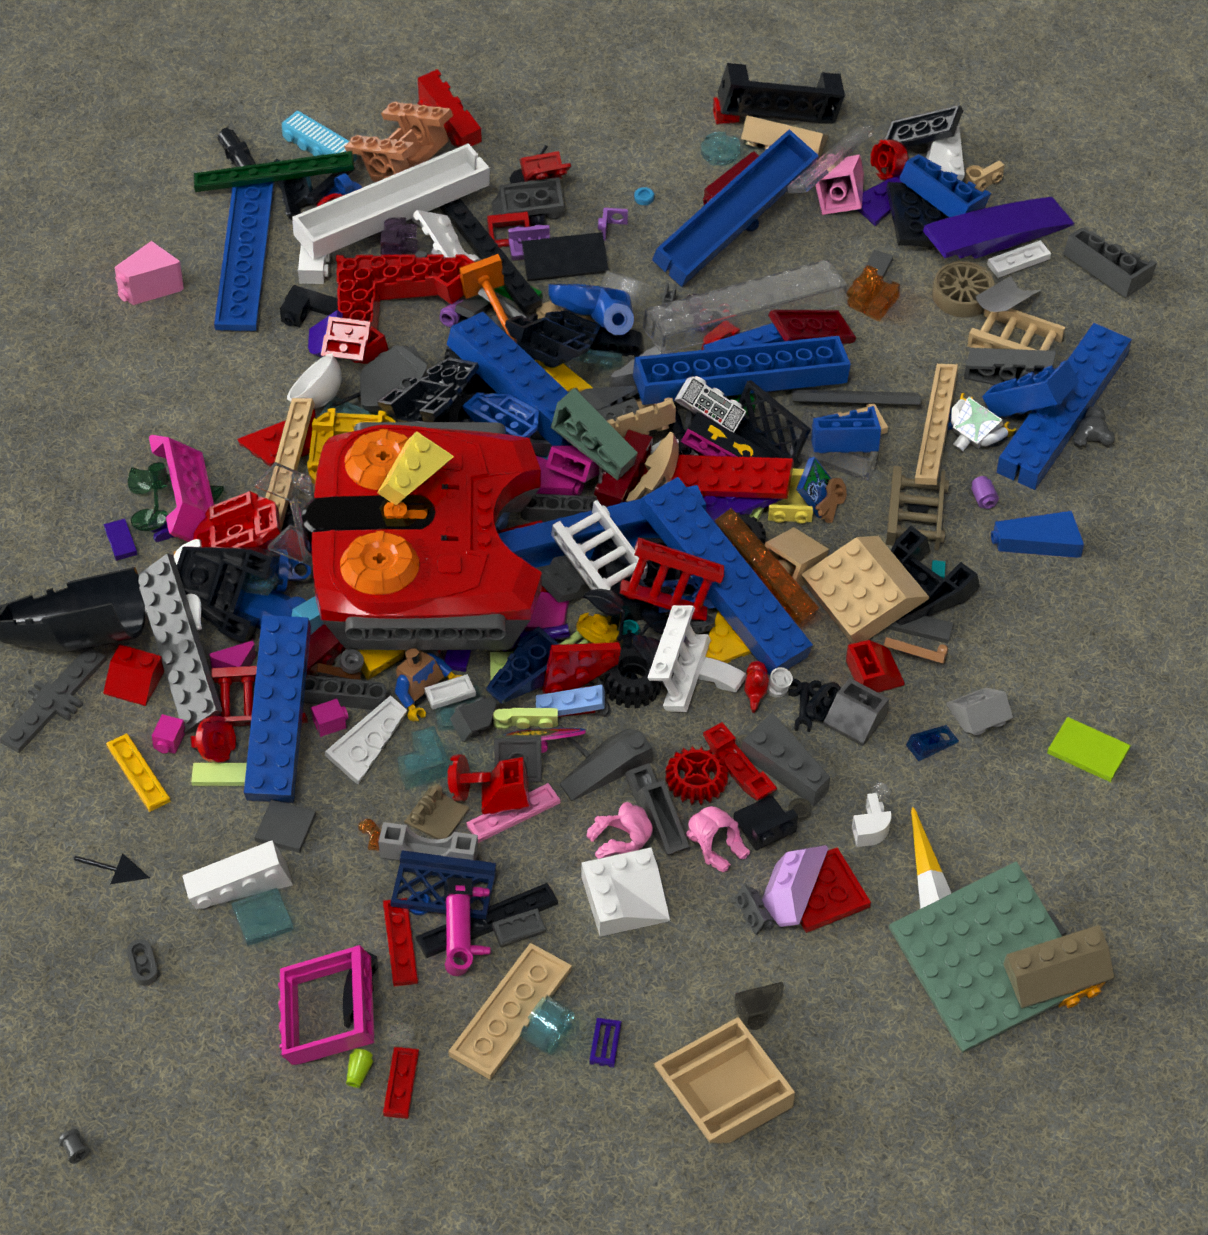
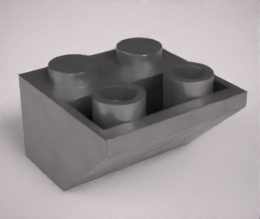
(856, 711)

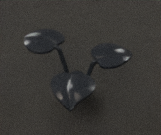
(612, 605)

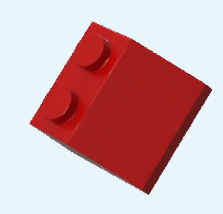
(133, 675)

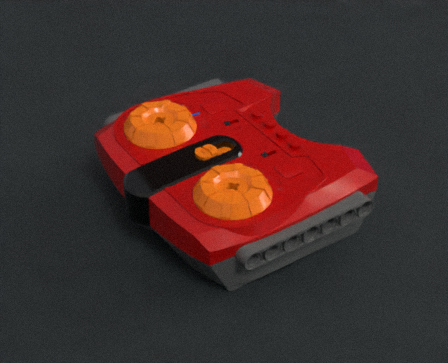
(434, 562)

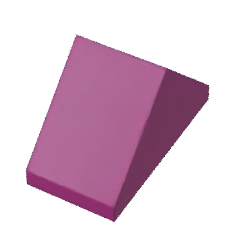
(235, 656)

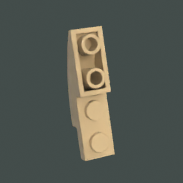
(660, 468)

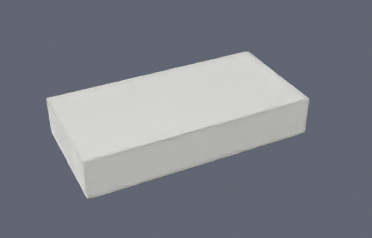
(450, 691)

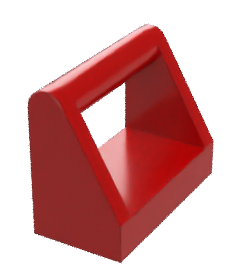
(506, 220)

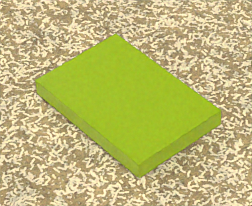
(1089, 749)

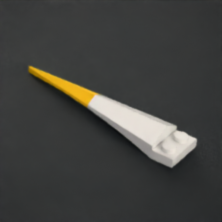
(930, 877)

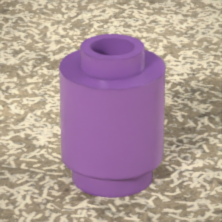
(984, 492)

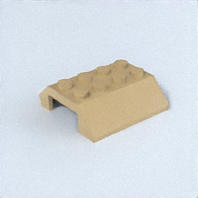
(647, 418)

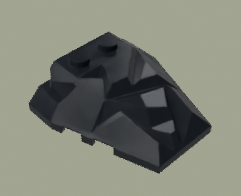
(553, 338)
(431, 395)

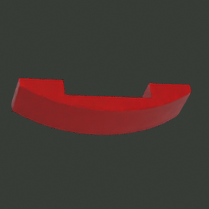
(738, 765)

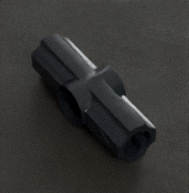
(235, 149)

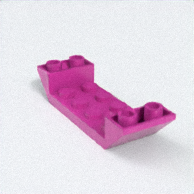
(188, 483)

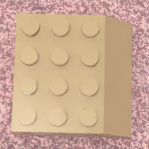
(863, 588)
(727, 1083)

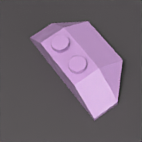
(792, 884)

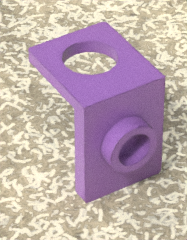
(607, 218)

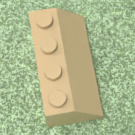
(767, 132)

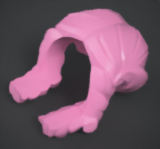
(630, 819)
(704, 827)

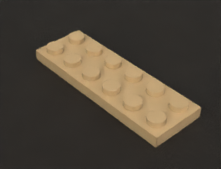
(500, 1020)

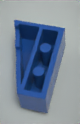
(847, 433)

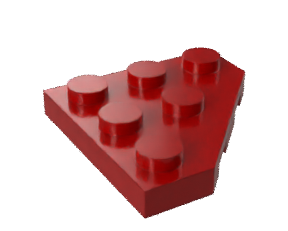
(577, 664)
(834, 893)

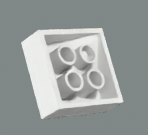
(625, 891)

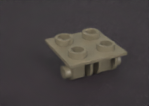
(436, 813)

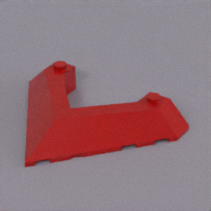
(373, 278)

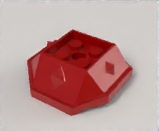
(240, 523)

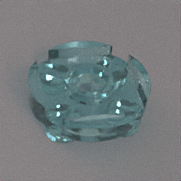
(729, 146)

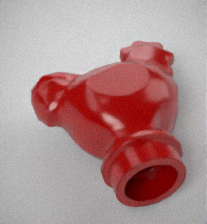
(756, 683)

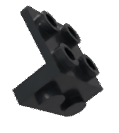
(765, 822)

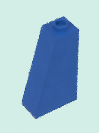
(1041, 535)

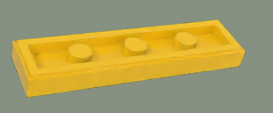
(138, 772)

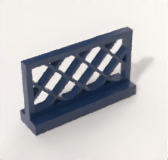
(442, 866)

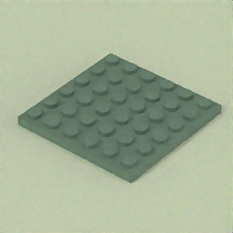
(961, 950)

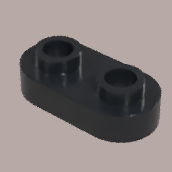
(820, 703)

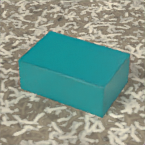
(939, 567)

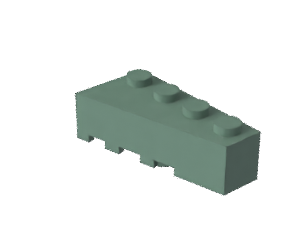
(592, 434)

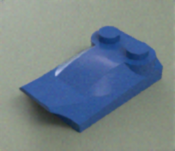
(273, 604)

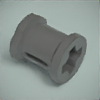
(73, 1145)

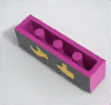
(716, 440)

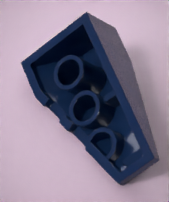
(524, 667)

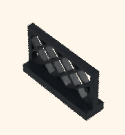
(749, 429)

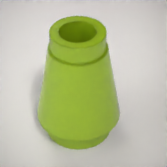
(358, 1067)

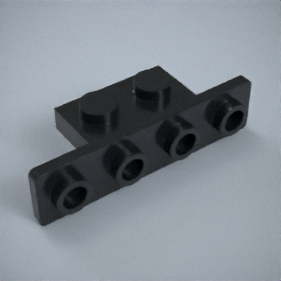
(294, 194)

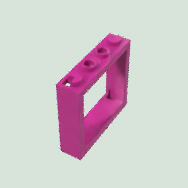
(316, 968)

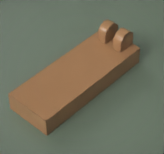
(939, 656)

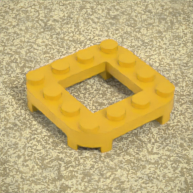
(333, 424)

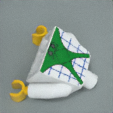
(976, 425)

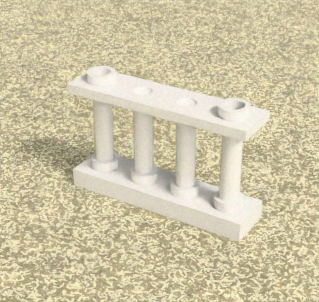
(576, 552)
(690, 662)

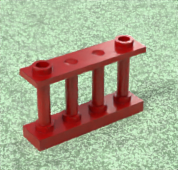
(668, 559)
(247, 677)

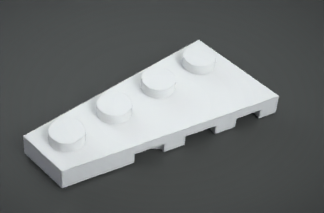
(364, 742)

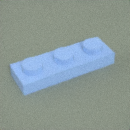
(573, 700)

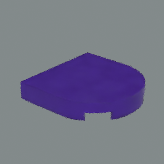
(317, 333)

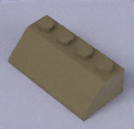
(1059, 966)

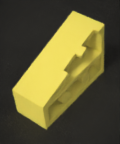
(413, 466)

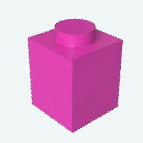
(329, 717)
(168, 734)

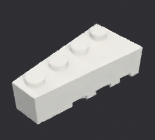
(948, 154)
(238, 876)

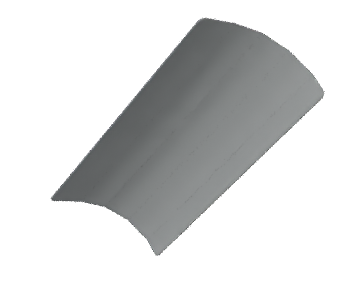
(1003, 296)

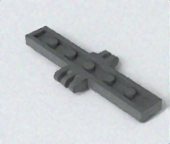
(53, 699)

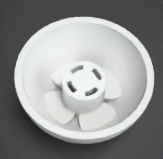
(318, 382)

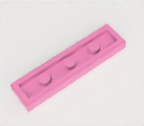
(492, 824)

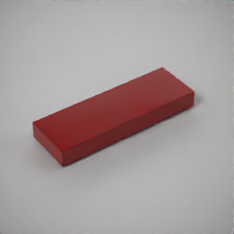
(401, 1082)

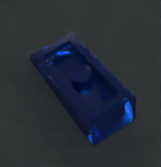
(930, 742)

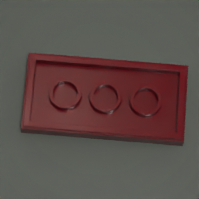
(811, 324)

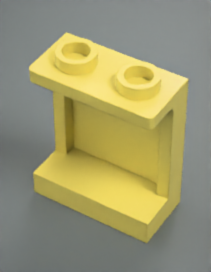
(792, 508)

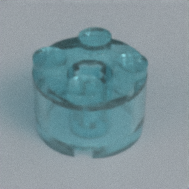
(547, 1023)

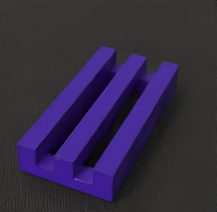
(603, 1060)

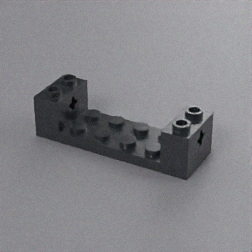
(780, 101)

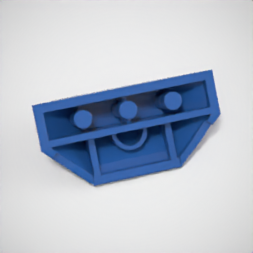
(513, 413)

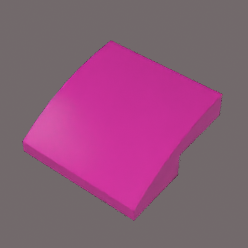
(548, 612)

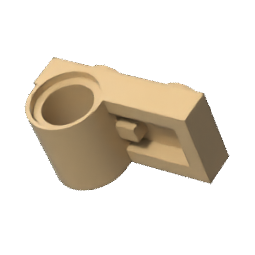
(986, 176)

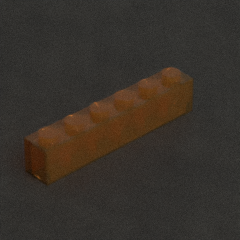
(768, 569)

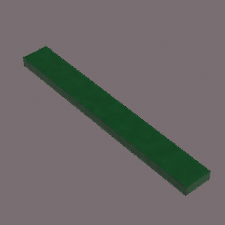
(273, 171)

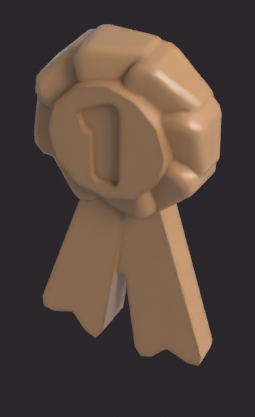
(835, 495)

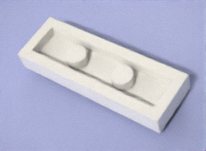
(1019, 259)

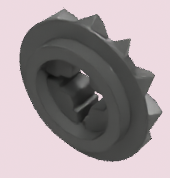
(701, 626)

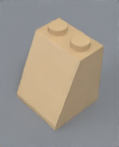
(796, 552)

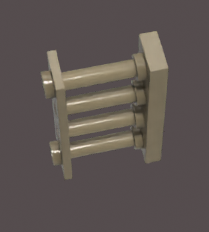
(898, 498)

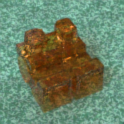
(872, 295)

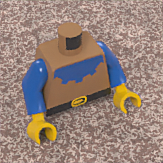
(415, 674)

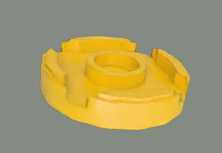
(596, 628)

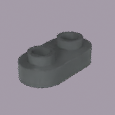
(142, 963)

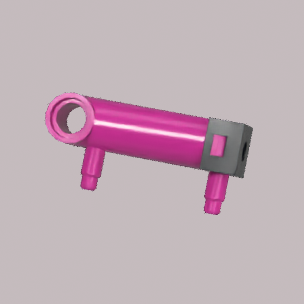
(458, 932)

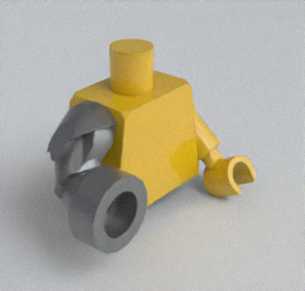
(369, 661)

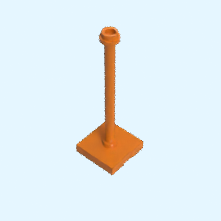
(488, 275)

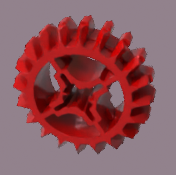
(696, 768)

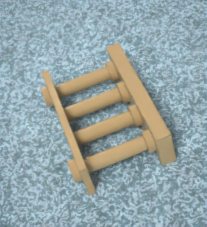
(1013, 319)

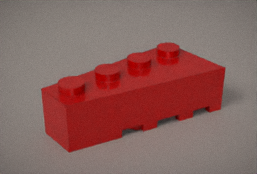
(461, 127)

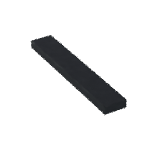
(540, 897)

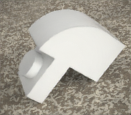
(871, 827)

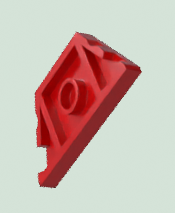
(265, 442)

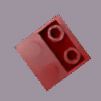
(873, 666)
(507, 787)

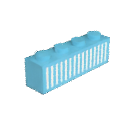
(312, 135)

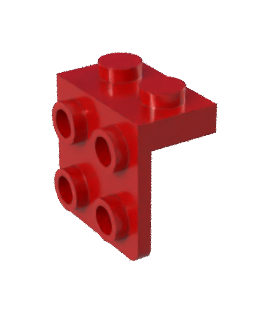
(543, 166)

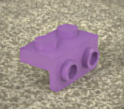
(520, 234)

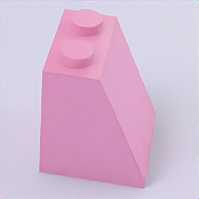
(842, 187)
(148, 275)

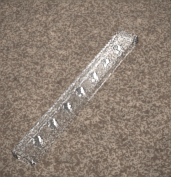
(830, 159)

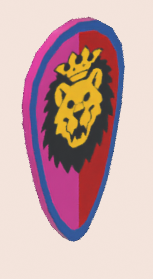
(549, 733)

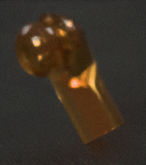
(370, 827)

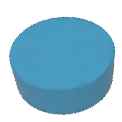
(644, 196)

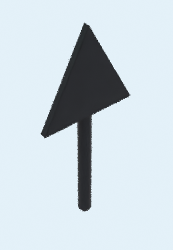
(124, 872)

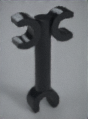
(804, 690)

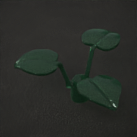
(154, 478)

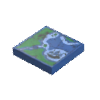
(813, 483)

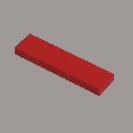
(400, 945)

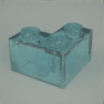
(426, 763)

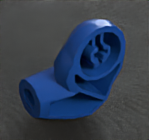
(604, 305)

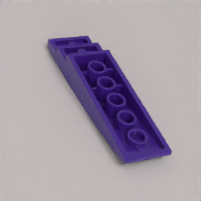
(997, 227)

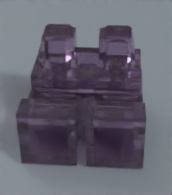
(395, 236)

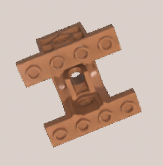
(413, 143)

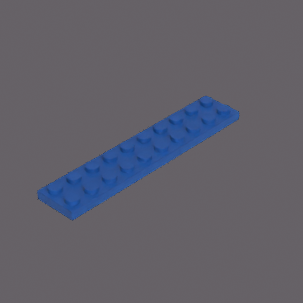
(244, 257)

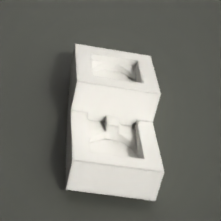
(724, 675)

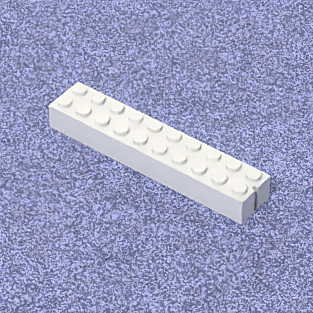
(397, 196)

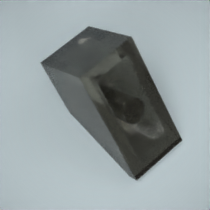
(758, 1004)

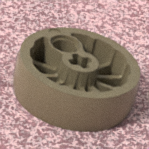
(965, 283)

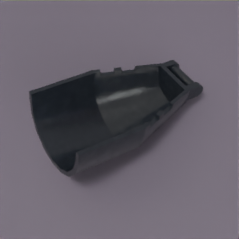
(77, 617)

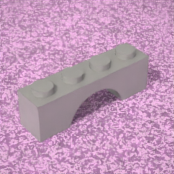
(399, 837)

